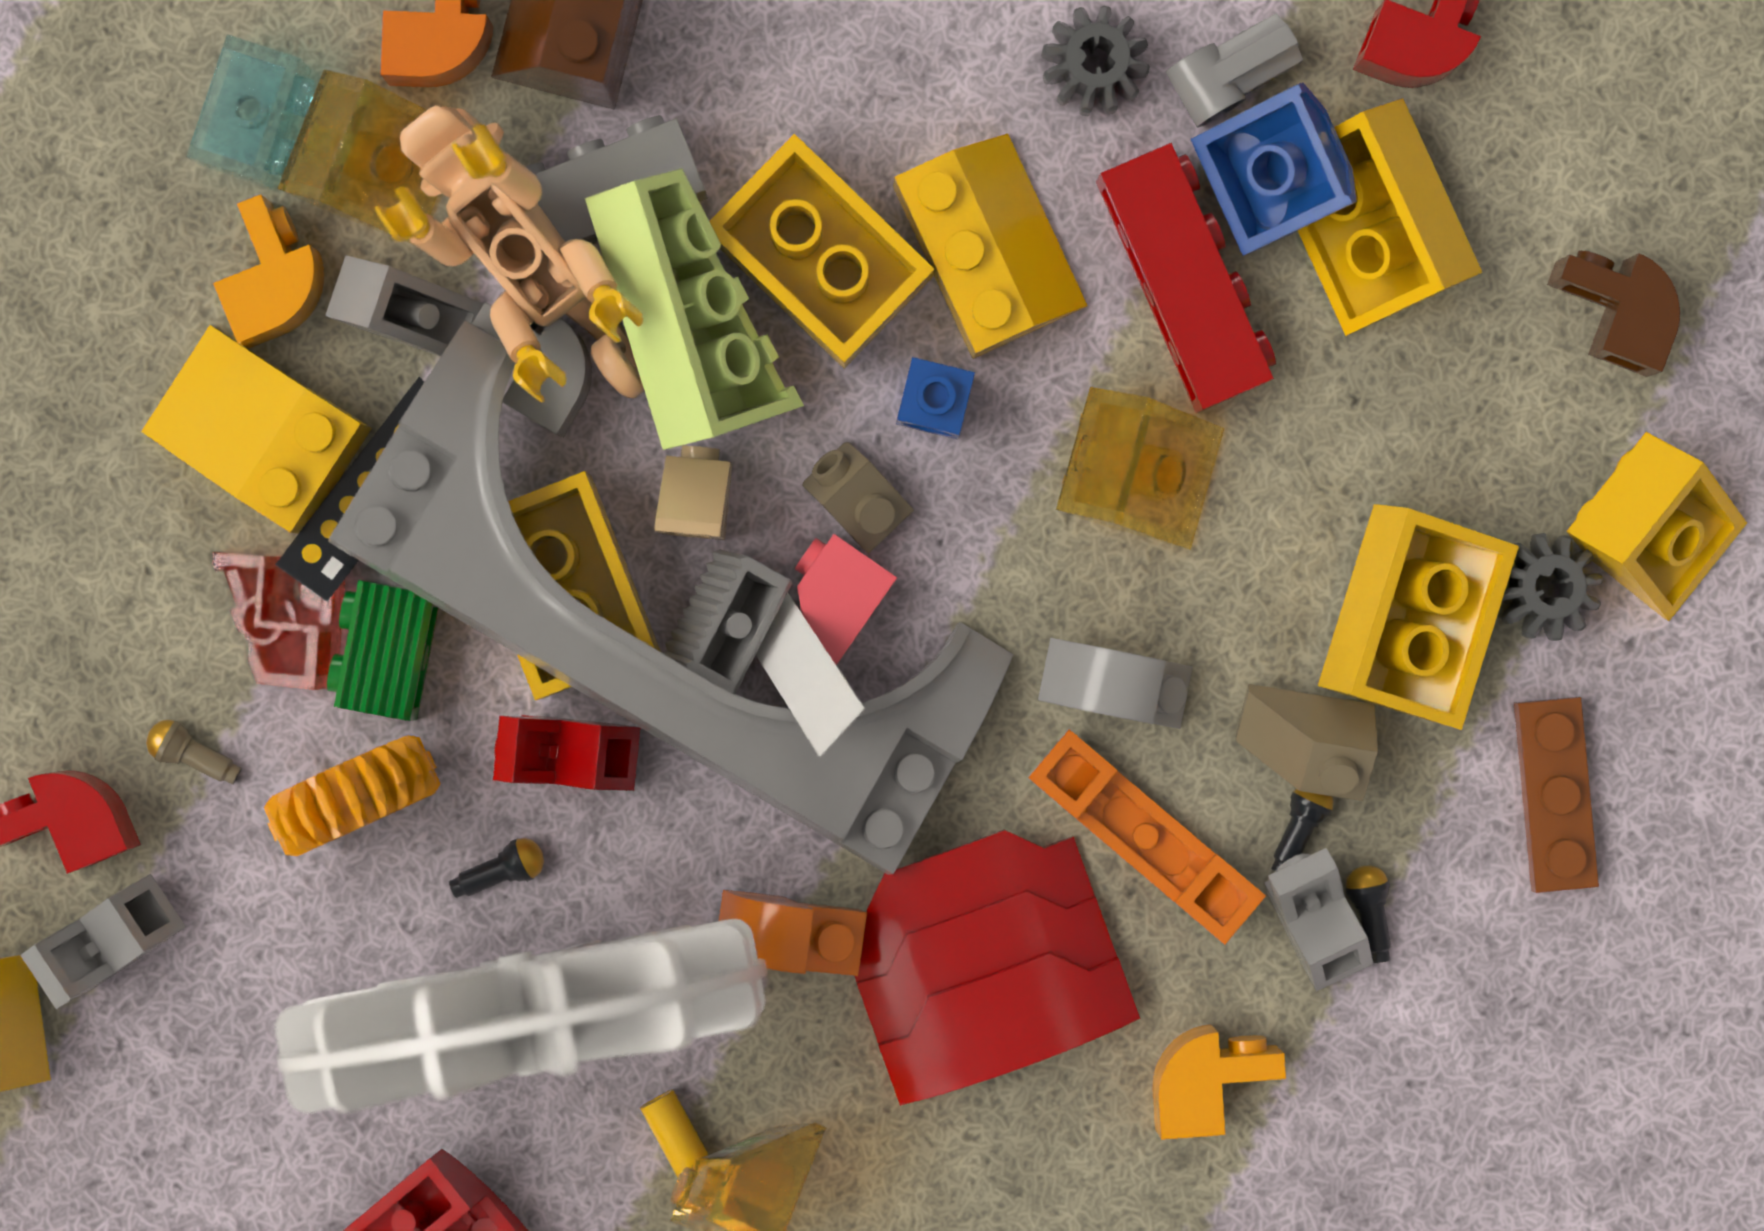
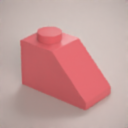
(839, 592)

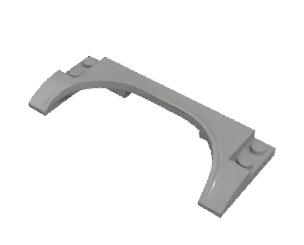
(444, 530)

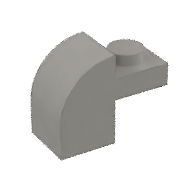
(568, 351)
(1115, 683)
(1318, 918)
(103, 941)

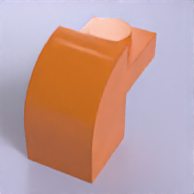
(433, 46)
(799, 935)

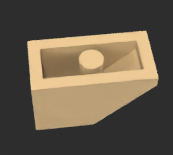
(694, 494)

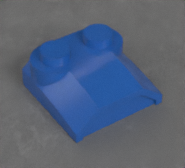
(1276, 168)

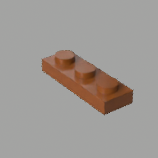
(1556, 794)

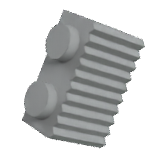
(727, 618)

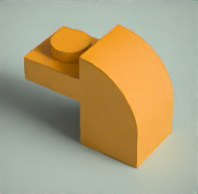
(281, 289)
(1192, 1076)

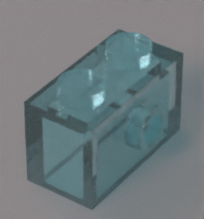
(251, 112)

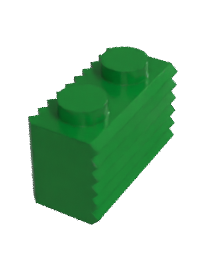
(383, 651)

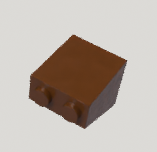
(568, 47)

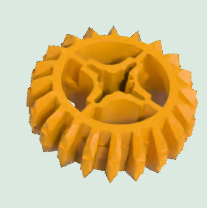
(351, 795)

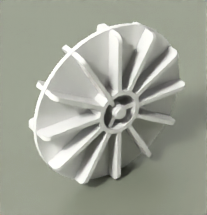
(520, 1017)

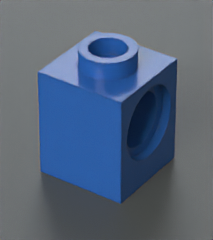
(935, 398)

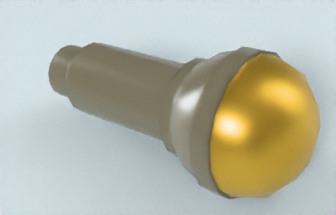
(172, 743)

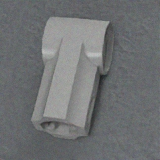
(1223, 74)

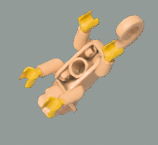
(499, 220)

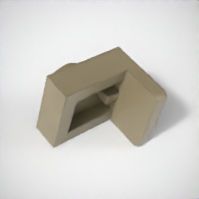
(857, 496)

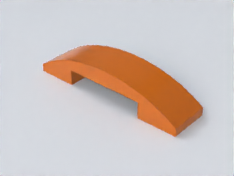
(1147, 837)

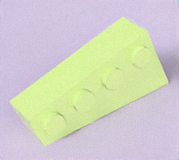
(696, 342)

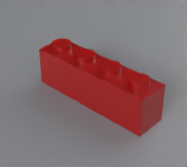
(1185, 277)

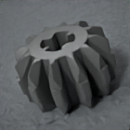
(1119, 64)
(1552, 611)

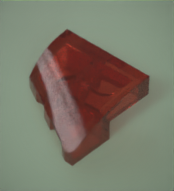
(285, 639)

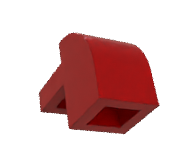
(1416, 47)
(566, 752)
(79, 811)

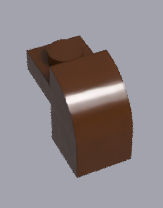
(1639, 309)

